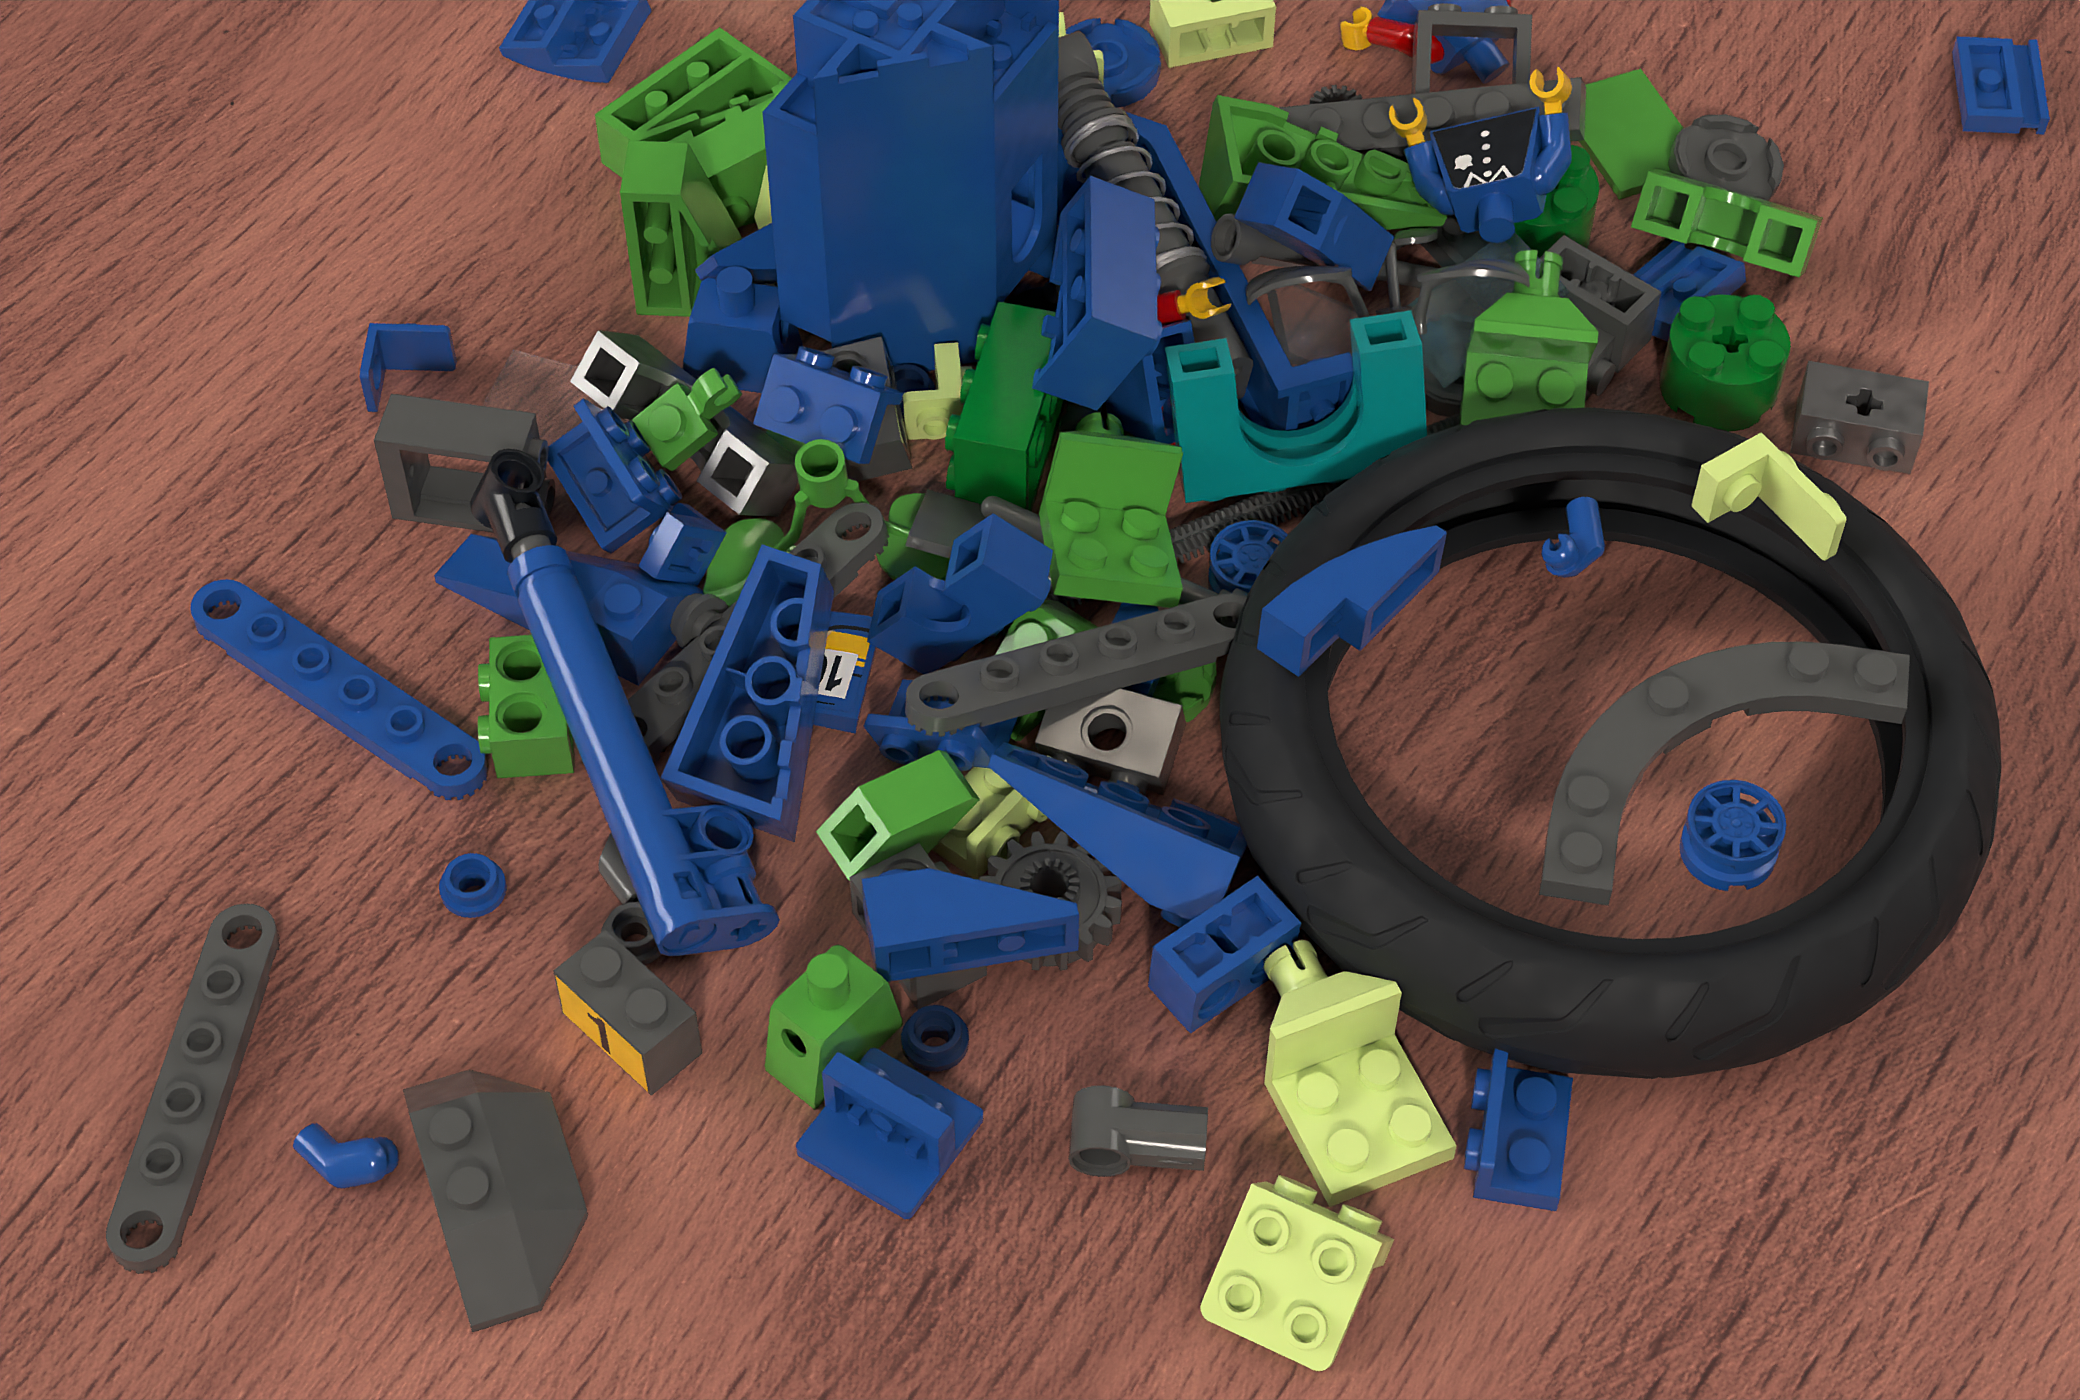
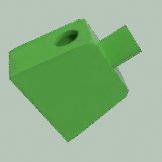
(826, 1011)

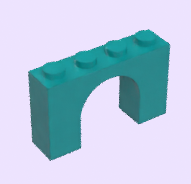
(1237, 457)

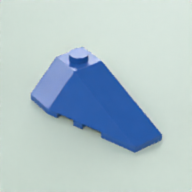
(625, 601)

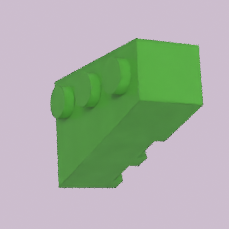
(686, 96)
(735, 157)

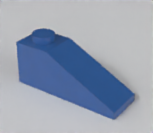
(950, 922)

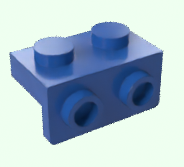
(817, 401)
(904, 744)

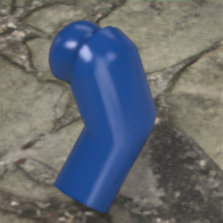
(1581, 546)
(348, 1162)

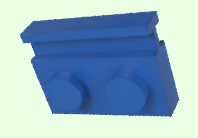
(1999, 85)
(1687, 274)

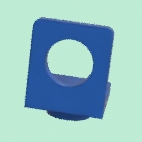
(403, 348)

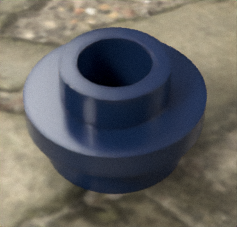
(929, 1023)

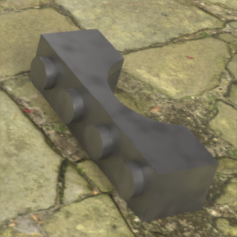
(736, 466)

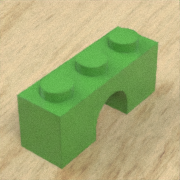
(1727, 221)

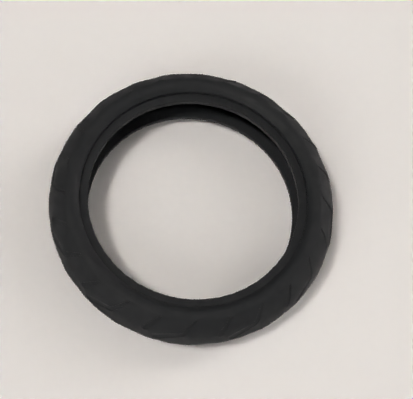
(1582, 997)

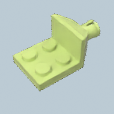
(1347, 1079)

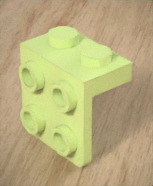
(1294, 1272)

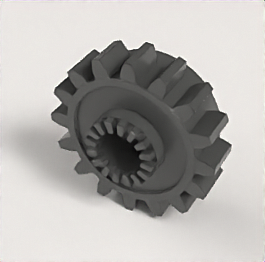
(1065, 875)

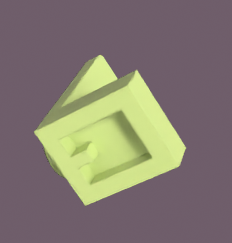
(1764, 471)

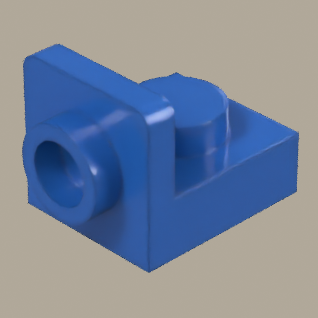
(682, 546)

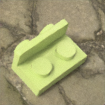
(989, 825)

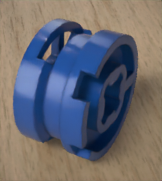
(1242, 554)
(1732, 838)

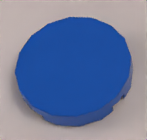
(1129, 58)

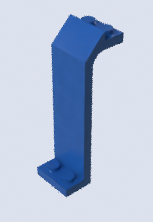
(1276, 392)

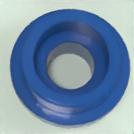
(471, 871)

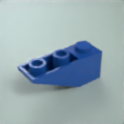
(1314, 221)

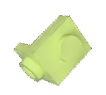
(930, 410)

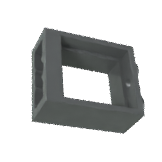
(1449, 20)
(427, 426)

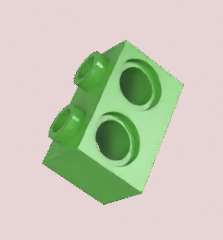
(520, 702)

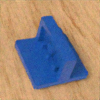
(610, 476)
(887, 1130)

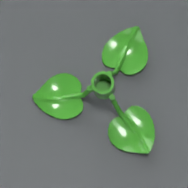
(823, 484)

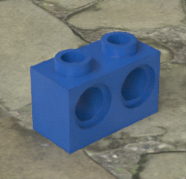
(1221, 954)

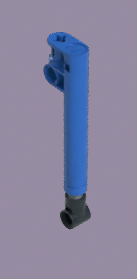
(682, 861)

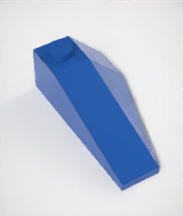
(1167, 855)

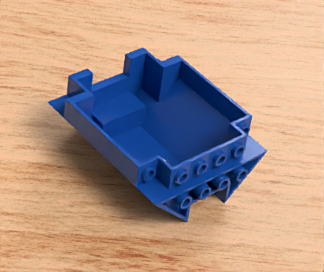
(913, 168)

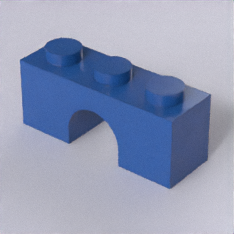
(989, 583)

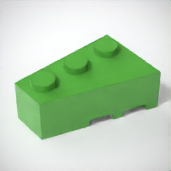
(670, 225)

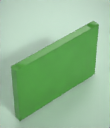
(1628, 130)

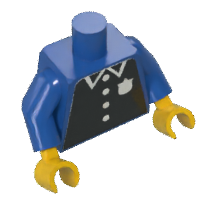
(1494, 166)

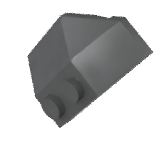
(498, 1189)

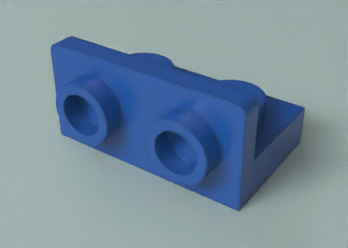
(1521, 1136)

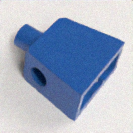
(737, 329)

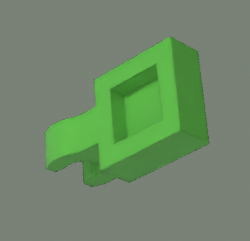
(680, 418)

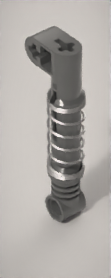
(1100, 144)

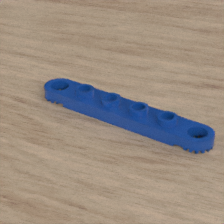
(339, 689)

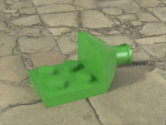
(1527, 349)
(1109, 516)

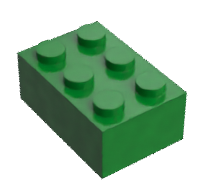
(1004, 423)

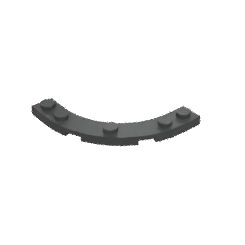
(1681, 705)

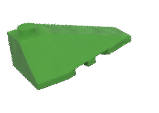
(1257, 132)

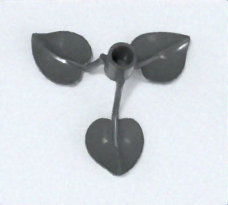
(1430, 279)

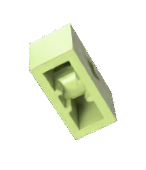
(1211, 28)

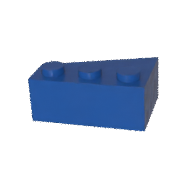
(1105, 294)

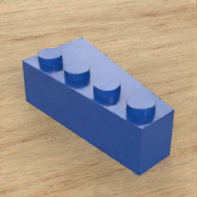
(759, 698)

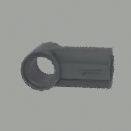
(1117, 1132)

